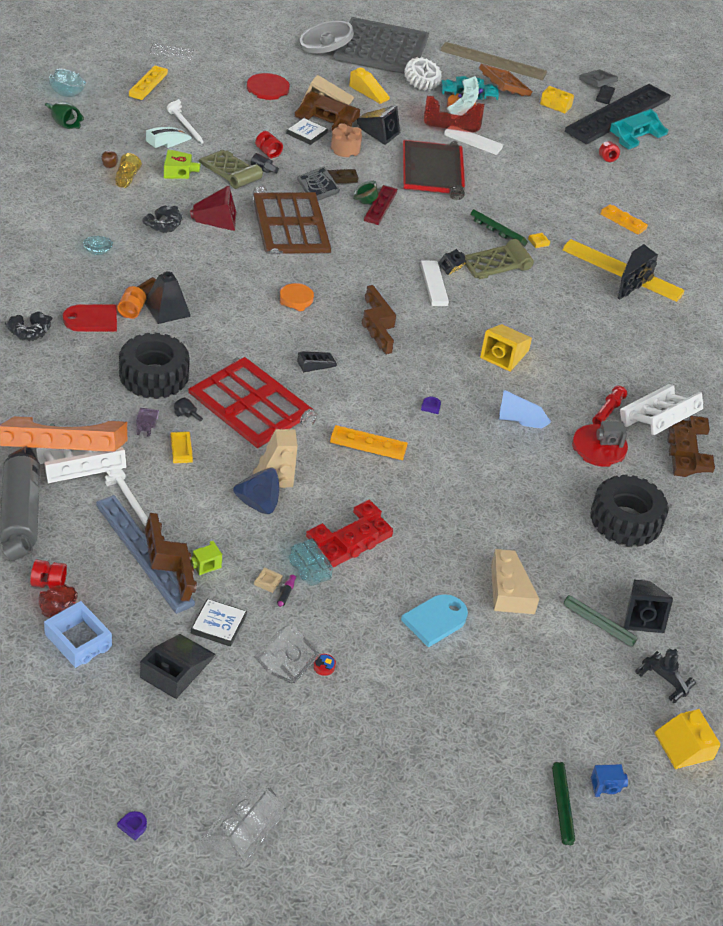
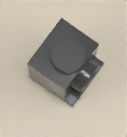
(612, 433)

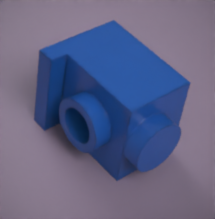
(608, 779)

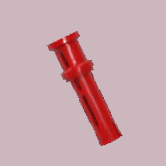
(612, 401)

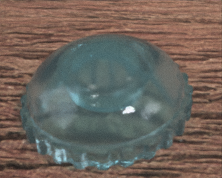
(97, 245)

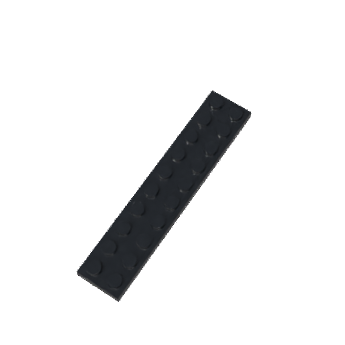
(599, 122)

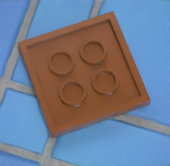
(505, 80)

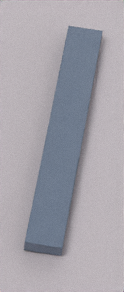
(136, 543)

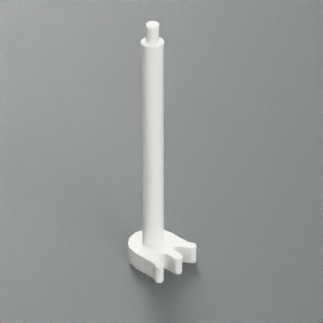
(174, 108)
(117, 476)

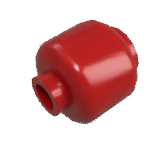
(609, 151)

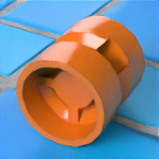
(131, 302)

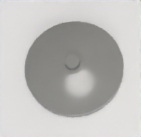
(326, 36)

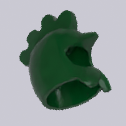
(62, 112)

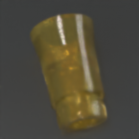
(128, 167)

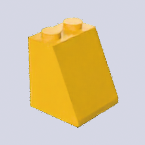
(504, 346)

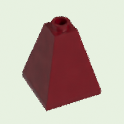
(216, 210)

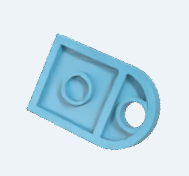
(435, 619)

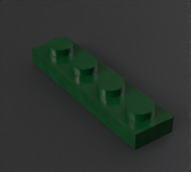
(493, 226)

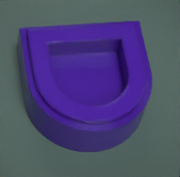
(431, 404)
(133, 824)

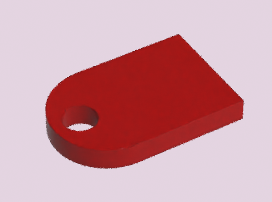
(91, 317)

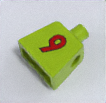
(179, 165)

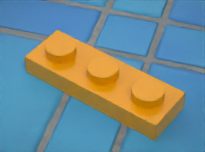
(624, 219)

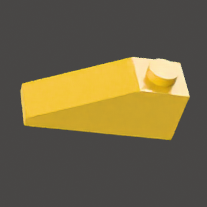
(366, 84)

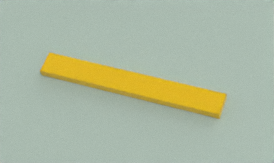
(617, 267)

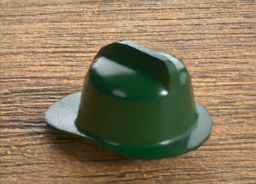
(366, 192)

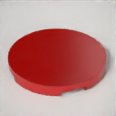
(268, 86)
(590, 448)

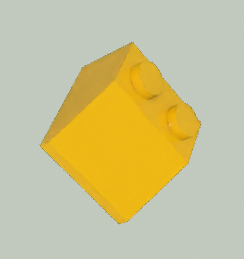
(688, 739)

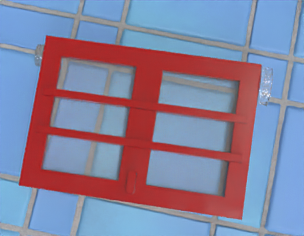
(252, 402)

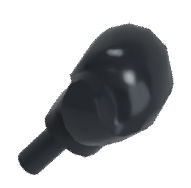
(186, 407)

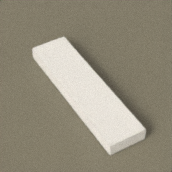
(475, 140)
(434, 283)

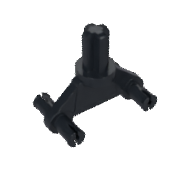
(668, 669)

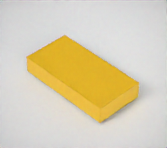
(181, 447)

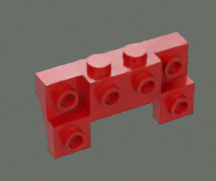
(353, 538)

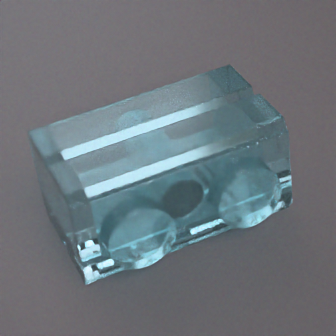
(310, 562)

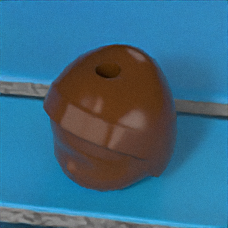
(109, 159)

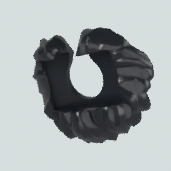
(173, 219)
(41, 321)

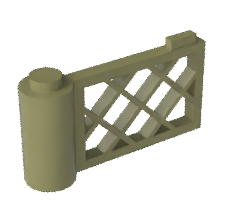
(238, 176)
(513, 252)

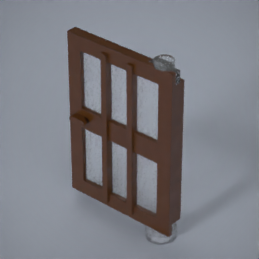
(290, 222)

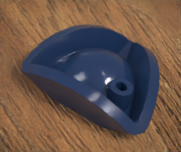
(260, 490)

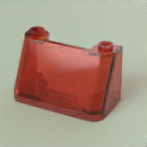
(468, 123)

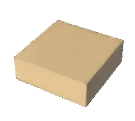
(268, 580)

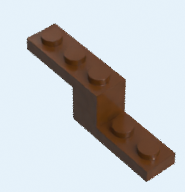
(379, 319)
(170, 557)

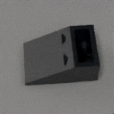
(638, 270)
(174, 664)

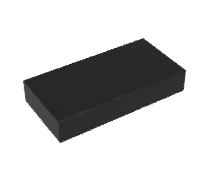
(605, 94)

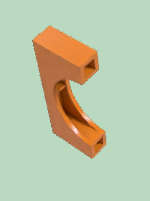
(100, 437)

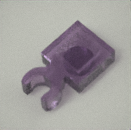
(146, 420)

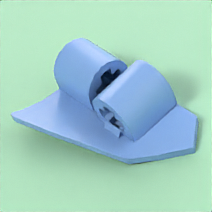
(522, 411)

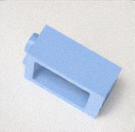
(69, 618)

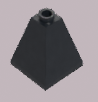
(381, 124)
(166, 299)
(647, 608)

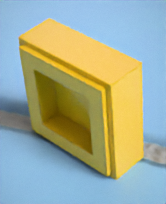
(538, 240)

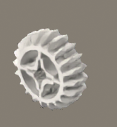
(423, 73)

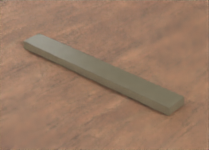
(493, 60)

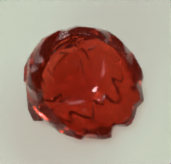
(57, 599)

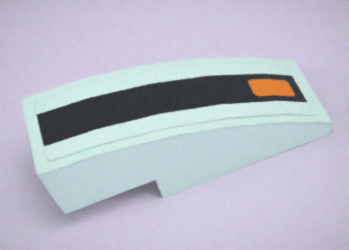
(166, 136)

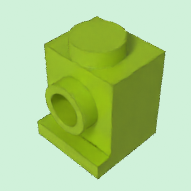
(206, 558)

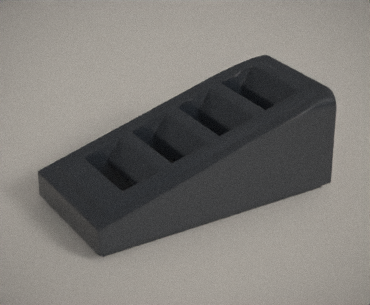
(312, 360)

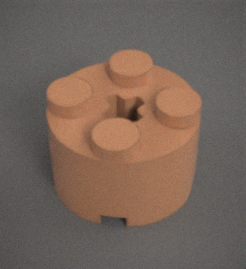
(346, 140)

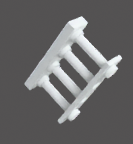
(657, 400)
(69, 463)

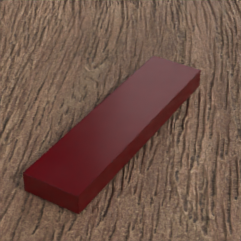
(380, 205)

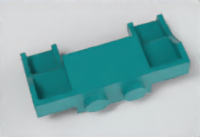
(457, 87)
(636, 126)

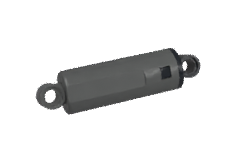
(19, 503)

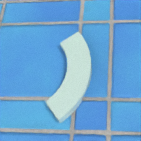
(469, 97)

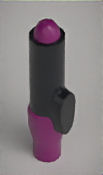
(285, 590)

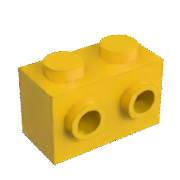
(557, 99)

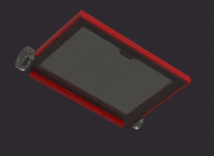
(434, 167)

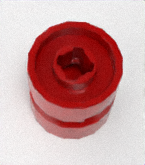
(269, 144)
(56, 574)

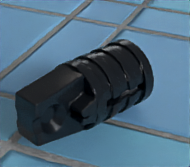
(264, 163)

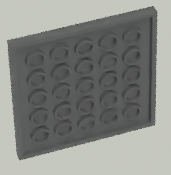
(382, 45)

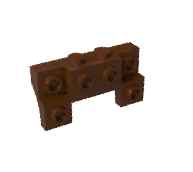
(327, 109)
(684, 447)

